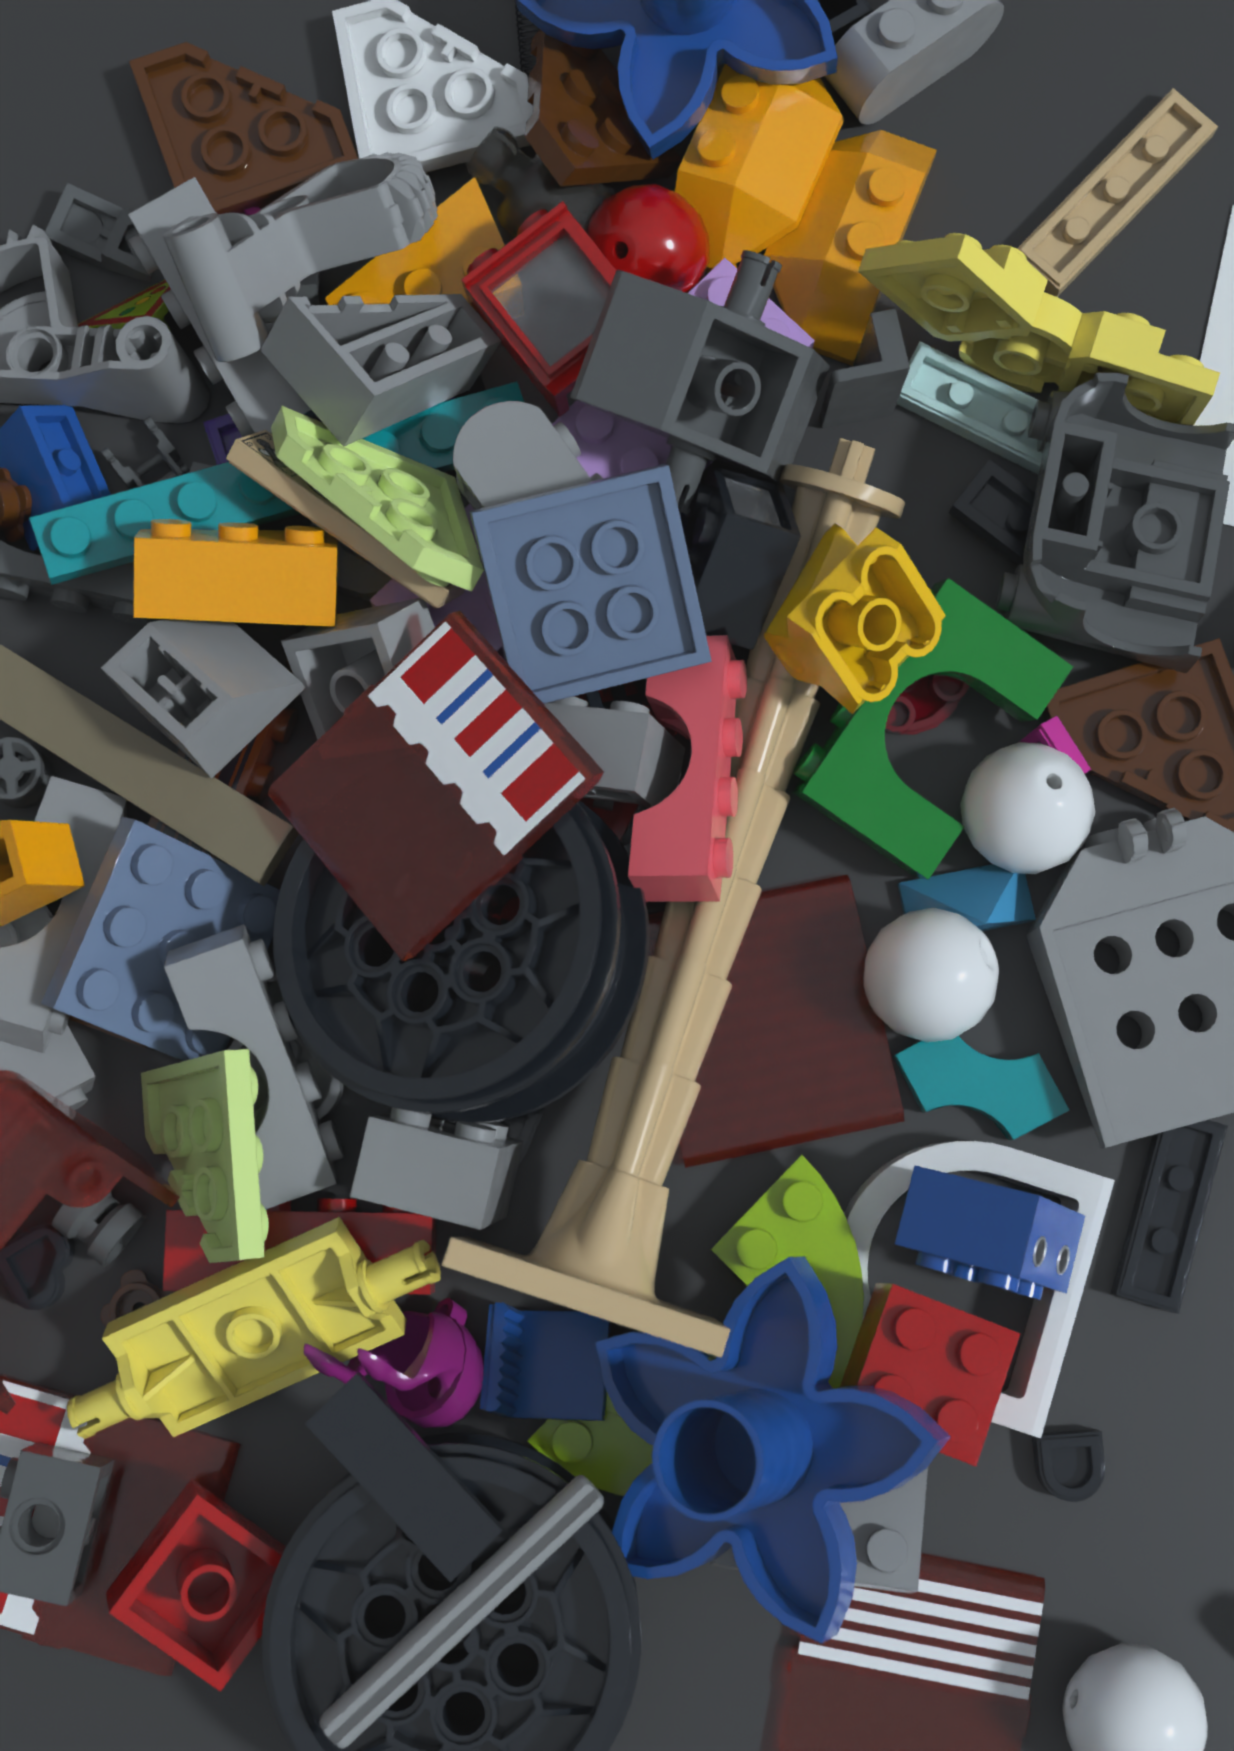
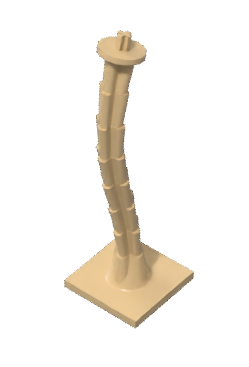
(610, 1218)

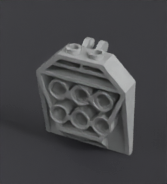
(1120, 895)

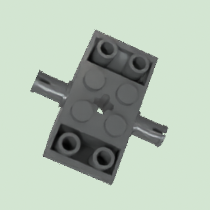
(703, 374)

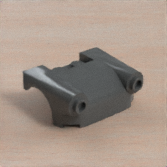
(1120, 527)

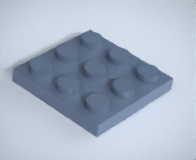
(592, 584)
(140, 906)

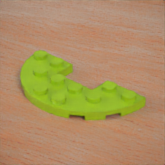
(789, 1220)

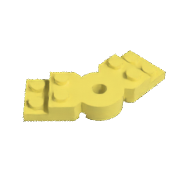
(1028, 336)

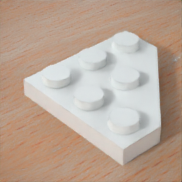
(423, 86)

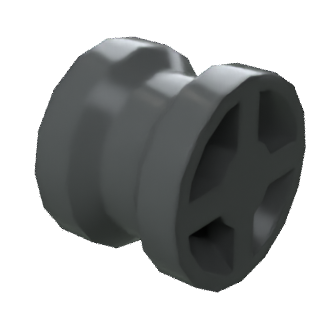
(16, 759)

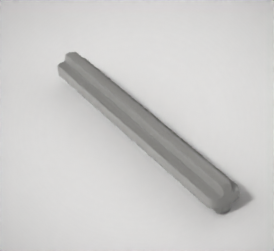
(461, 1611)

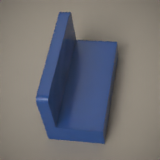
(52, 458)

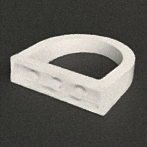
(1051, 1319)

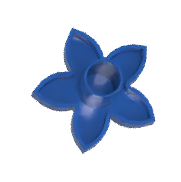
(676, 48)
(760, 1450)

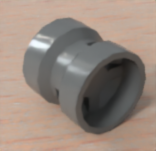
(102, 1227)

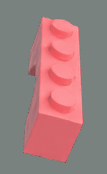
(681, 842)

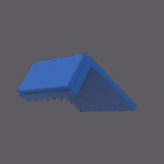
(543, 1364)

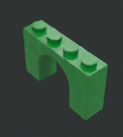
(852, 772)

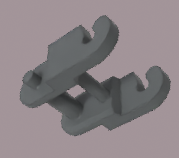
(166, 453)

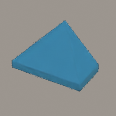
(982, 894)

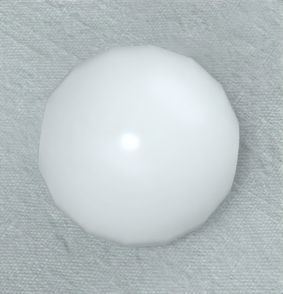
(1027, 808)
(931, 975)
(1133, 1703)

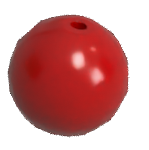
(652, 236)

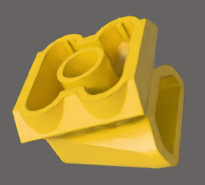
(855, 618)

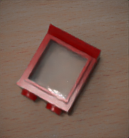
(543, 298)

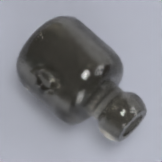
(528, 183)

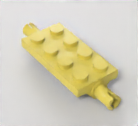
(248, 1328)

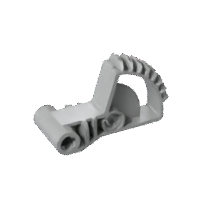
(249, 265)
(105, 369)

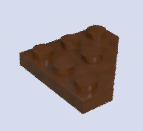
(581, 119)
(235, 128)
(1159, 732)

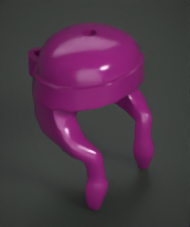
(427, 1373)

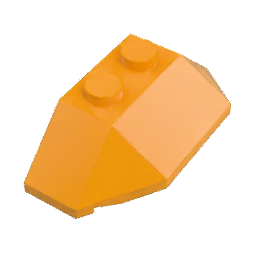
(756, 161)
(856, 205)

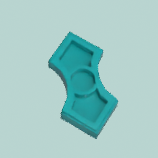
(1009, 1092)

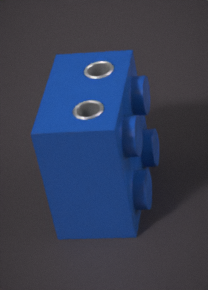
(989, 1233)

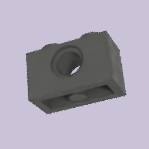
(76, 1490)

